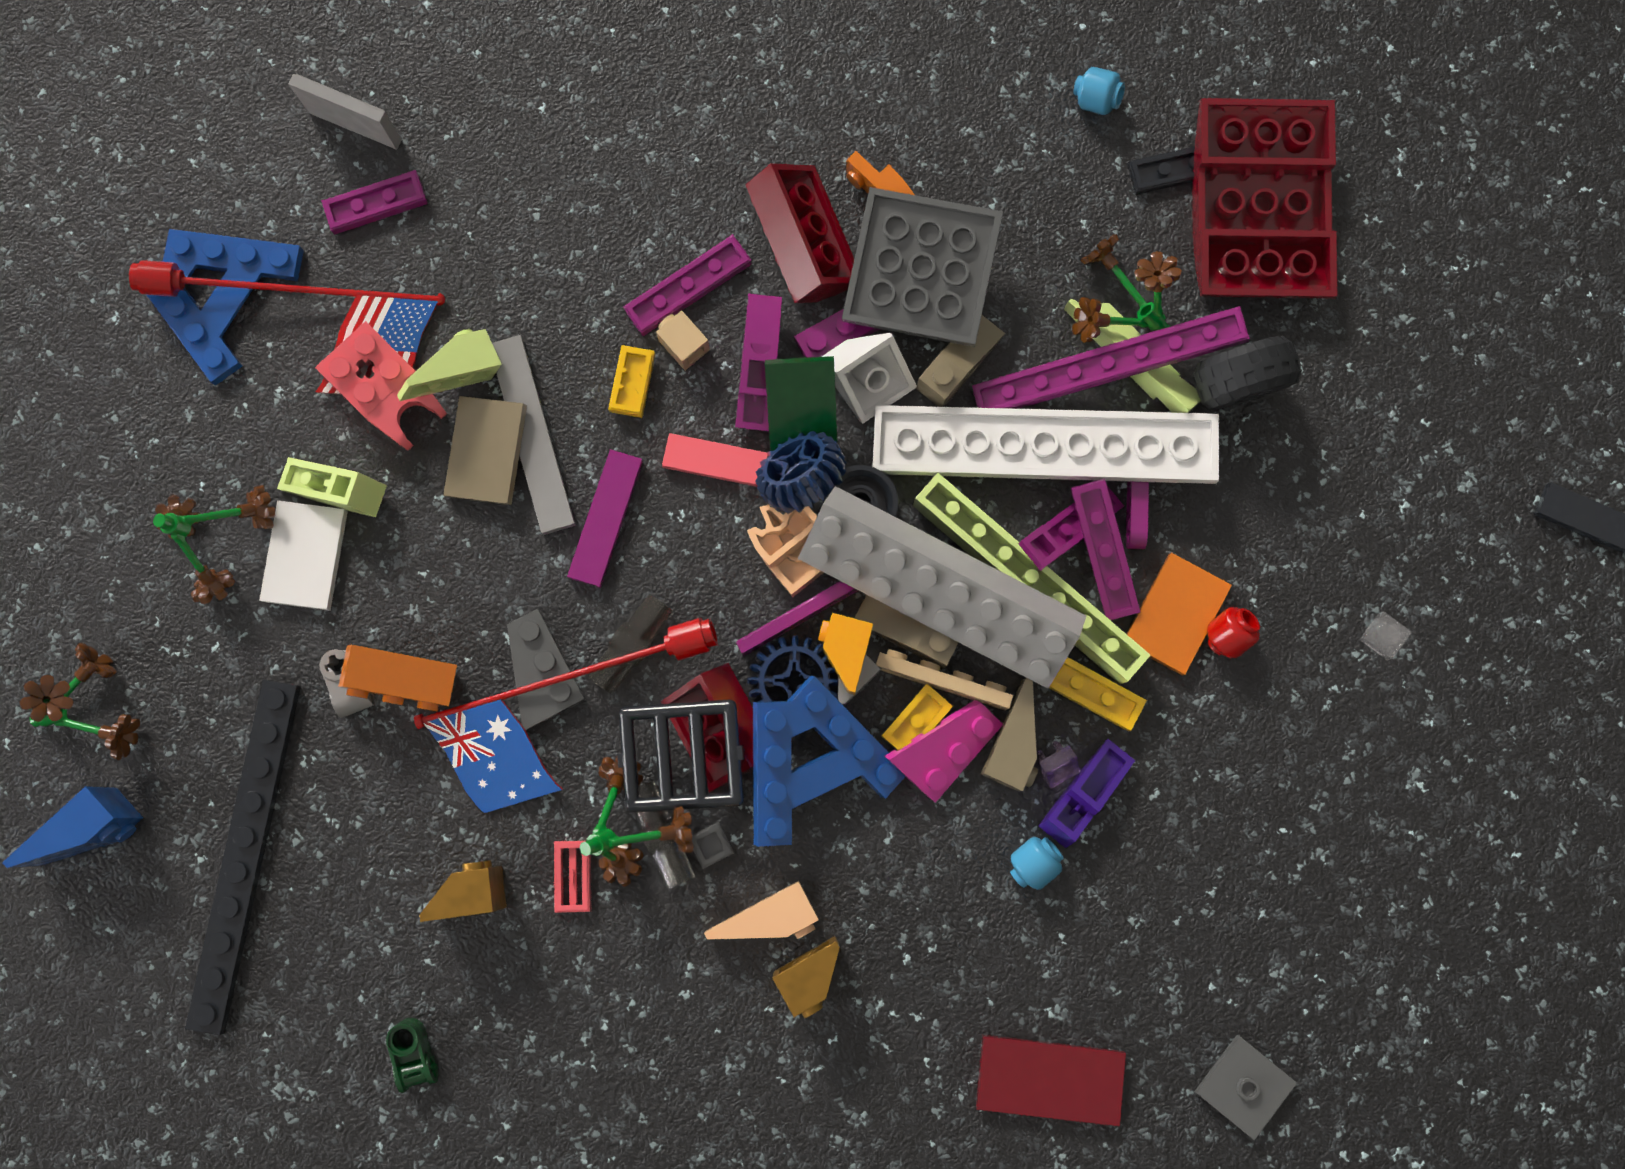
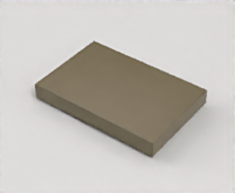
(485, 450)

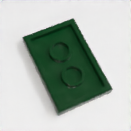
(800, 398)

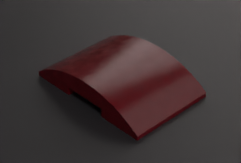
(1264, 198)

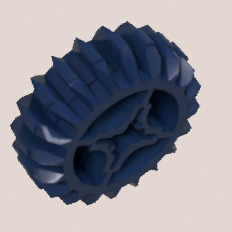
(801, 472)
(794, 652)

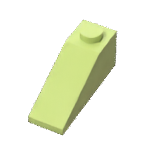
(460, 362)
(332, 486)

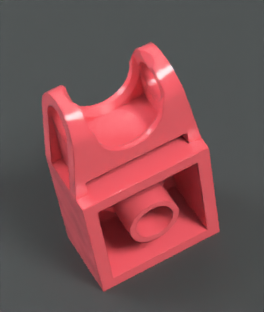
(377, 396)

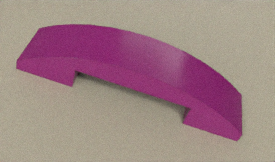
(1058, 535)

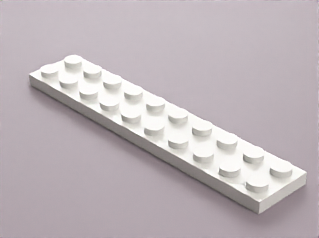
(1047, 444)

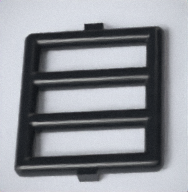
(694, 712)

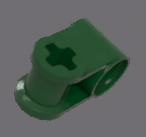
(411, 1058)

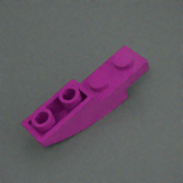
(759, 344)

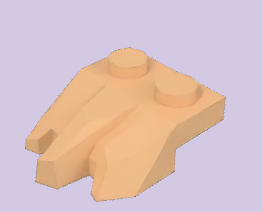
(782, 544)

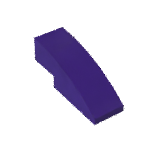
(1086, 794)

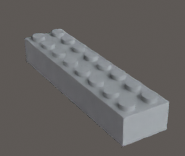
(942, 587)

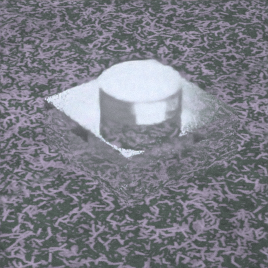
(1385, 635)

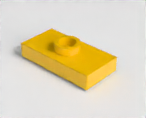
(631, 381)

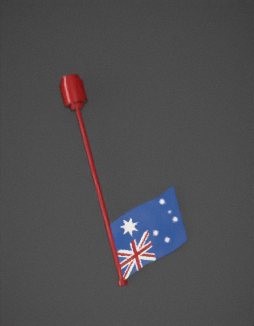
(493, 747)

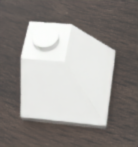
(870, 373)

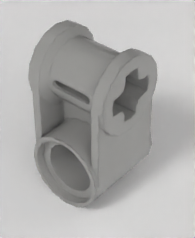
(342, 703)

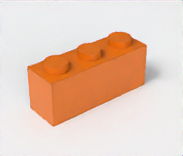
(397, 677)

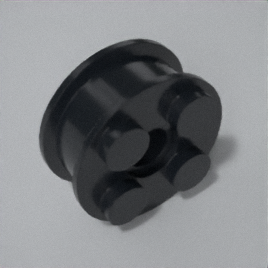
(872, 485)

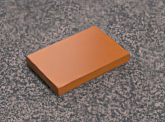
(1178, 613)

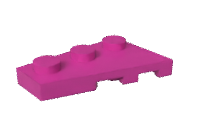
(942, 754)

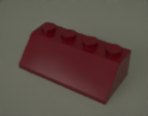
(802, 231)

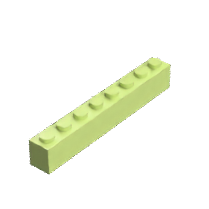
(994, 546)

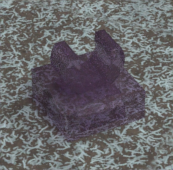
(1059, 765)

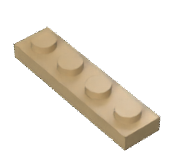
(958, 683)

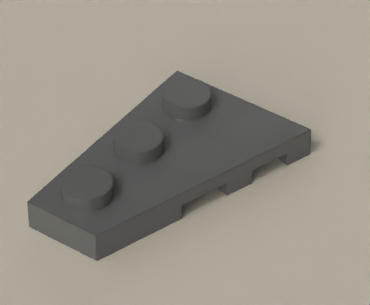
(535, 659)

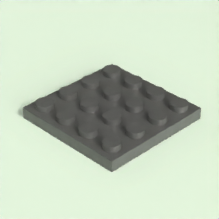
(922, 266)

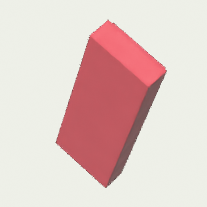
(712, 459)

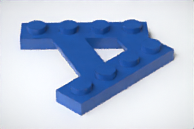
(242, 261)
(781, 789)

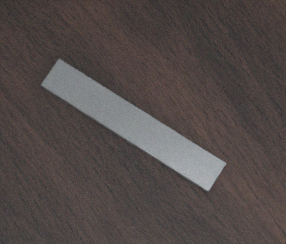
(536, 446)

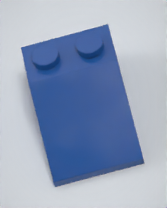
(85, 823)

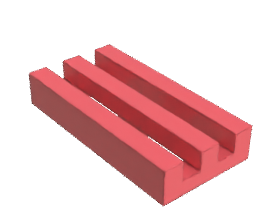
(558, 878)

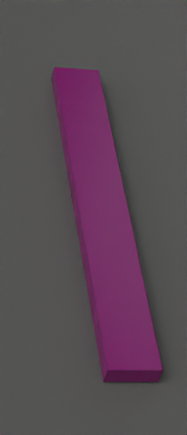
(1114, 361)

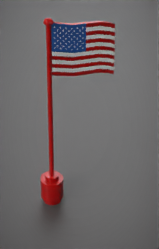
(394, 316)

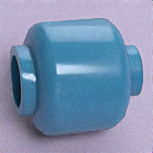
(1099, 90)
(1036, 863)

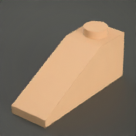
(773, 917)

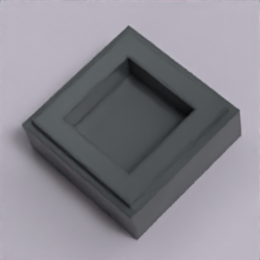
(711, 845)

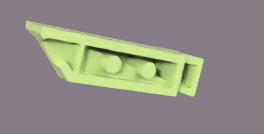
(1159, 382)

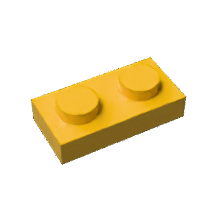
(918, 717)

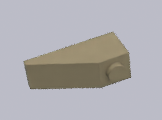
(957, 364)
(907, 632)
(1014, 749)

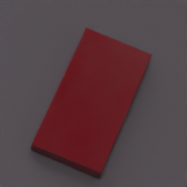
(1051, 1080)

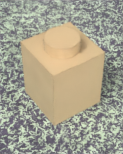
(682, 339)

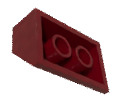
(713, 685)

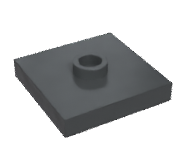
(1245, 1087)

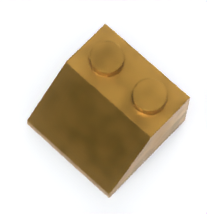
(468, 892)
(807, 978)

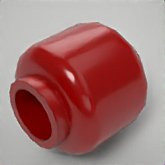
(1233, 632)

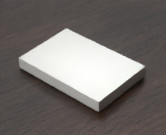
(303, 555)

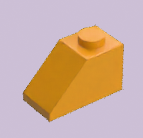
(846, 647)

